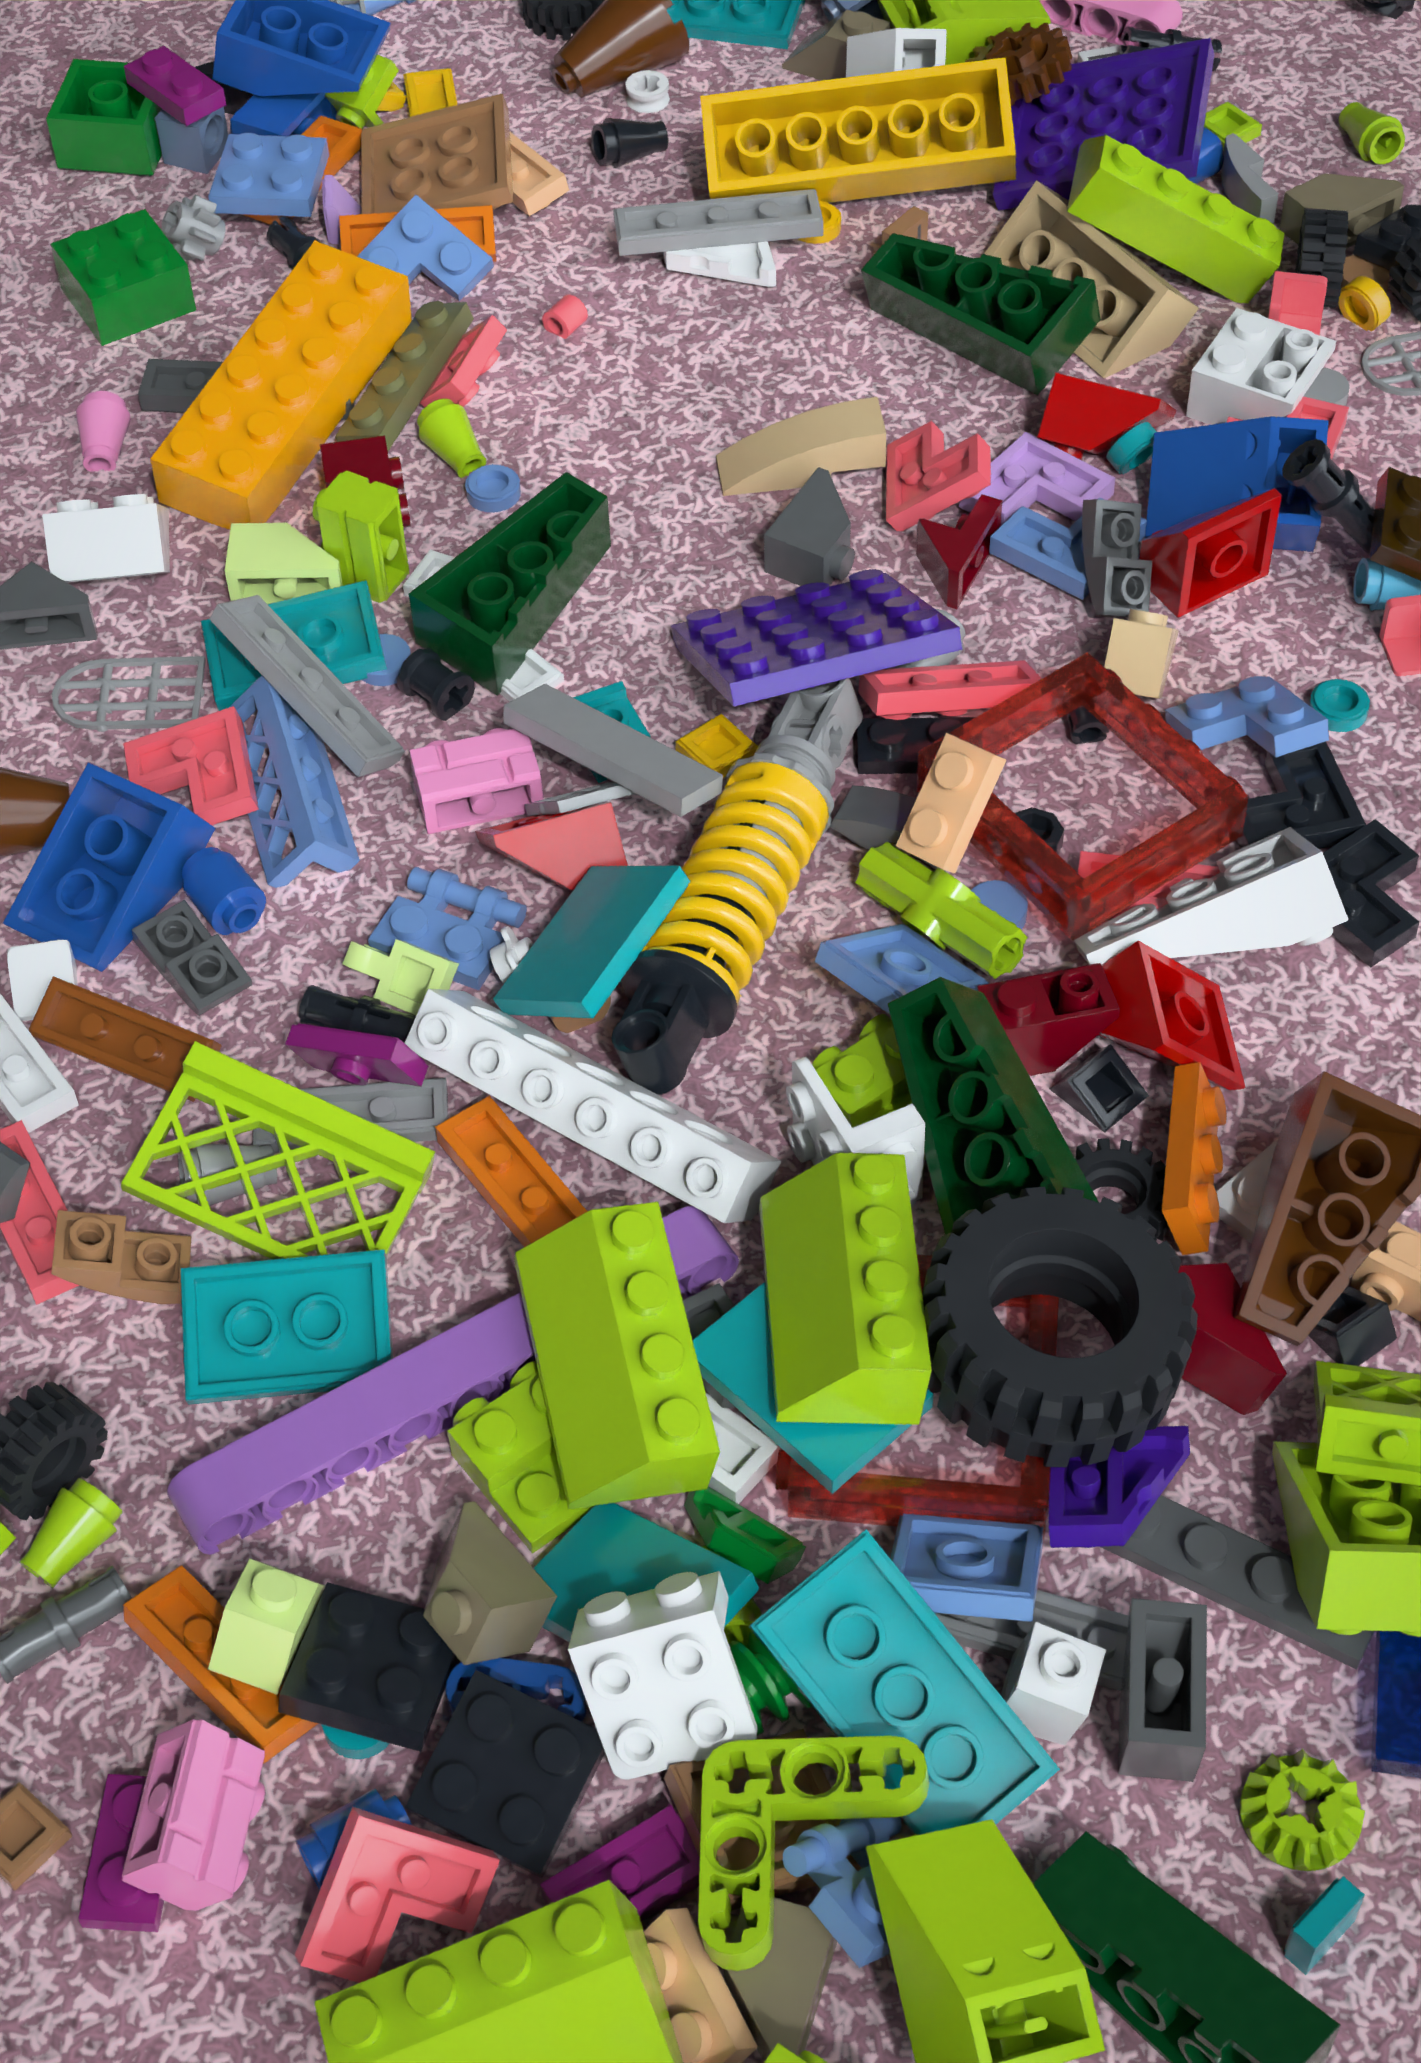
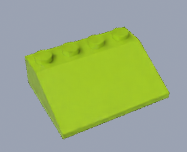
(1351, 1545)
(534, 1990)

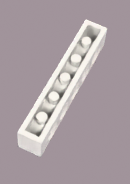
(592, 1105)

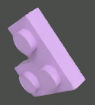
(1042, 473)

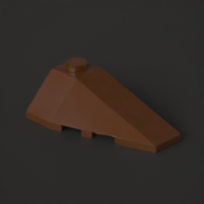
(1330, 1197)

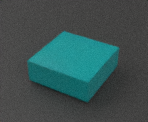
(1323, 1924)

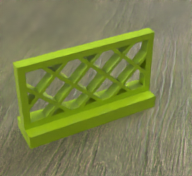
(291, 1117)
(1368, 1429)

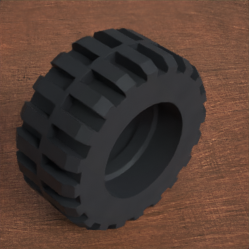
(1070, 1252)

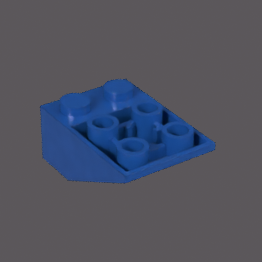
(1229, 462)

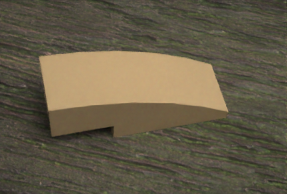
(790, 451)

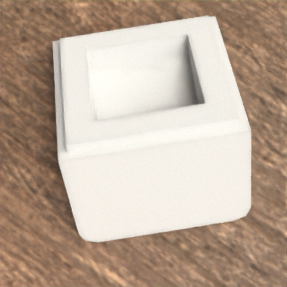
(32, 970)

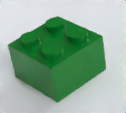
(103, 121)
(123, 276)

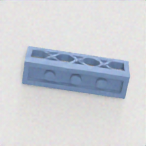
(308, 789)

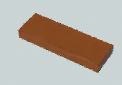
(114, 1034)

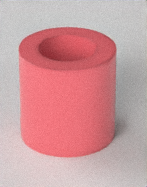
(565, 316)

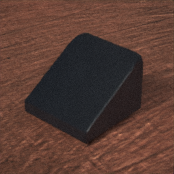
(1101, 1088)
(1354, 1328)

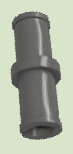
(61, 1623)

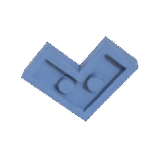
(428, 243)
(1045, 549)
(1255, 709)

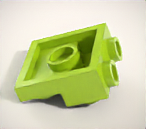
(868, 1075)
(514, 1460)

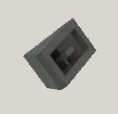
(43, 611)

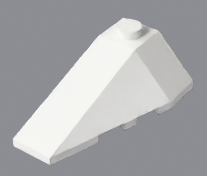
(1261, 899)

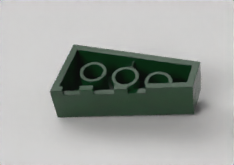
(982, 310)
(512, 582)
(977, 1103)
(1172, 1971)

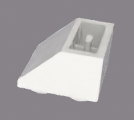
(895, 51)
(1255, 369)
(107, 542)

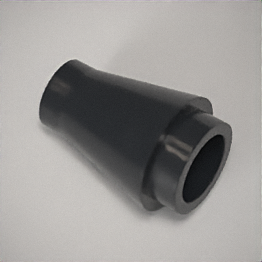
(627, 140)

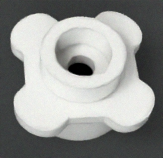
(509, 953)

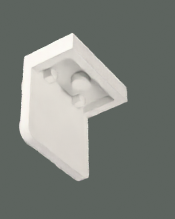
(823, 1130)
(661, 1674)

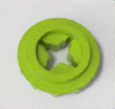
(1292, 1839)

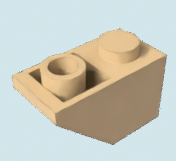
(1142, 652)

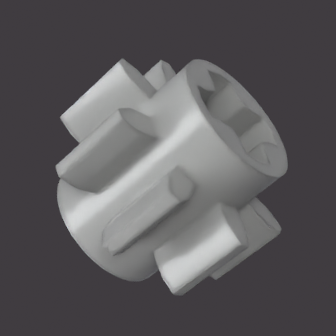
(194, 227)

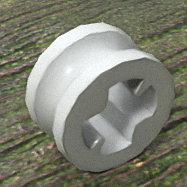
(647, 91)

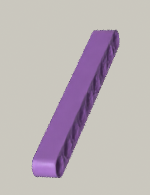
(391, 1406)

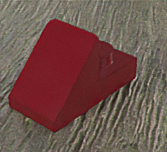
(958, 554)

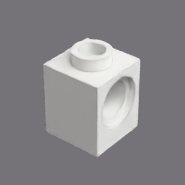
(1052, 1682)

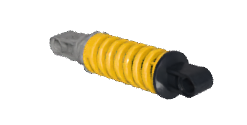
(738, 887)

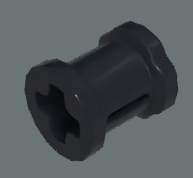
(435, 683)

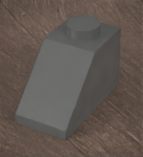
(811, 536)
(1163, 1691)

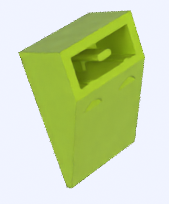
(966, 21)
(979, 1953)

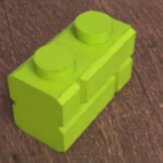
(364, 532)

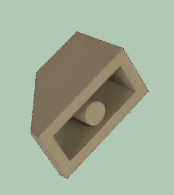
(825, 50)
(1363, 197)
(485, 1592)
(786, 1987)

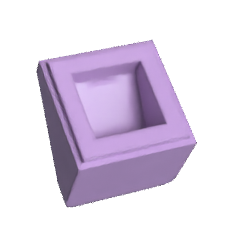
(335, 204)

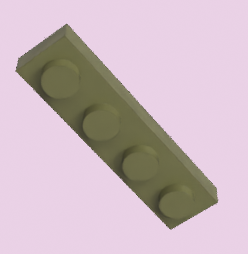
(407, 372)

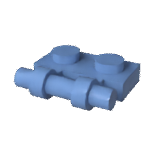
(444, 934)
(847, 1896)

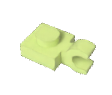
(403, 973)

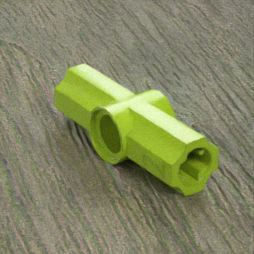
(941, 909)

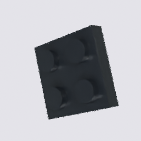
(368, 1668)
(508, 1774)

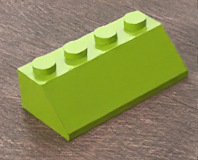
(1173, 219)
(845, 1294)
(616, 1358)

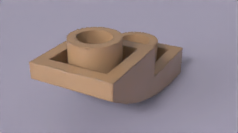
(126, 1264)

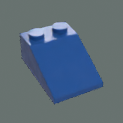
(296, 47)
(106, 866)

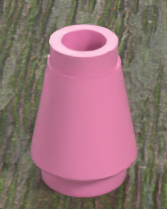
(102, 429)

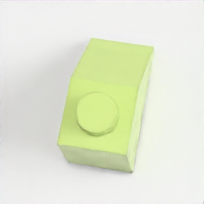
(276, 563)
(264, 1625)

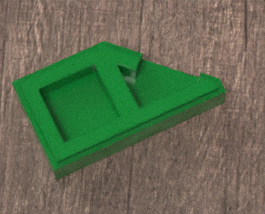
(743, 1535)

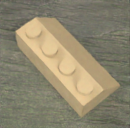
(1135, 303)

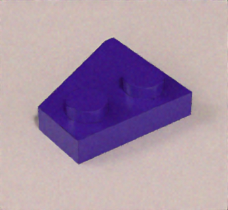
(1110, 1498)

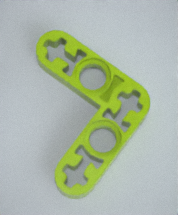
(757, 1808)

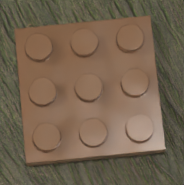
(441, 156)

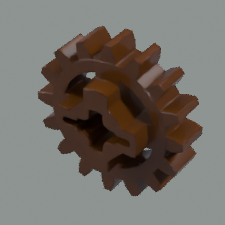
(1032, 59)

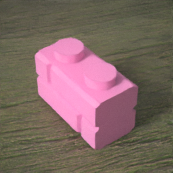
(475, 779)
(195, 1816)

